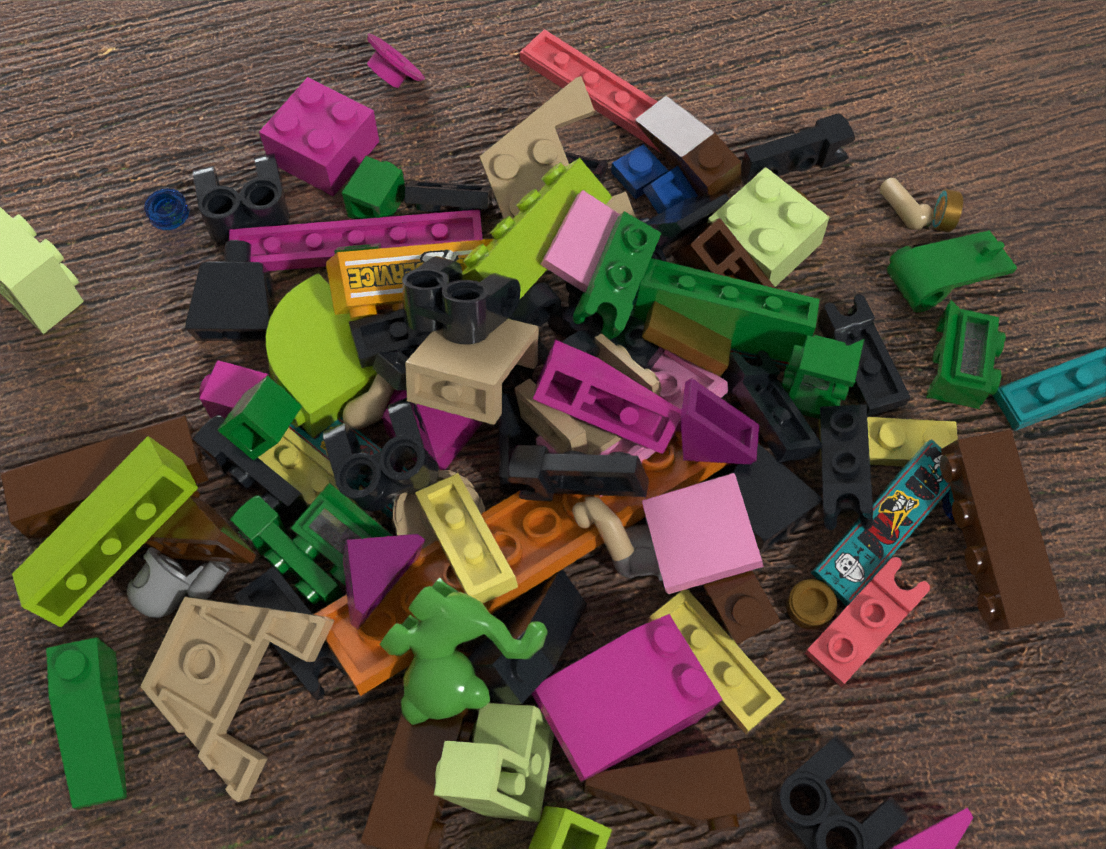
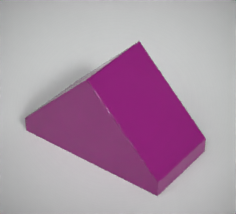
(715, 429)
(373, 570)

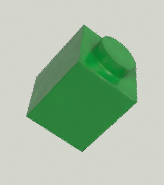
(374, 190)
(260, 418)

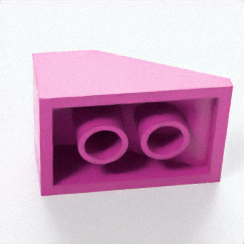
(626, 697)

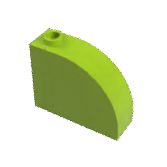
(315, 355)

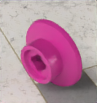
(390, 63)

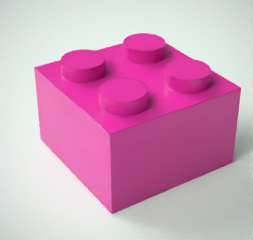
(320, 136)

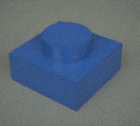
(638, 170)
(669, 190)

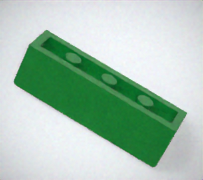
(740, 310)

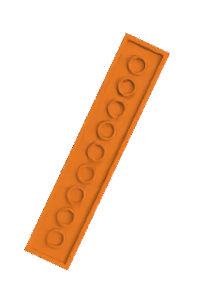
(535, 541)

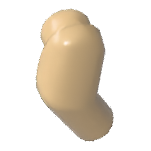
(911, 213)
(369, 406)
(608, 525)

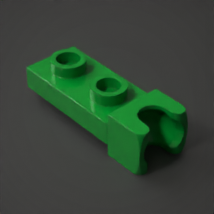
(618, 274)
(266, 534)

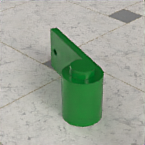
(933, 270)

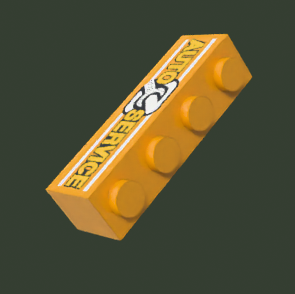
(373, 277)

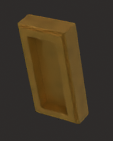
(687, 339)

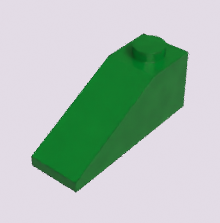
(88, 720)

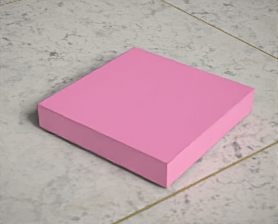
(580, 240)
(701, 534)

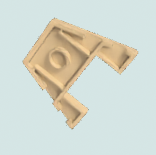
(533, 148)
(208, 667)

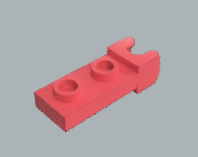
(865, 624)

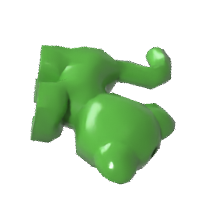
(441, 678)

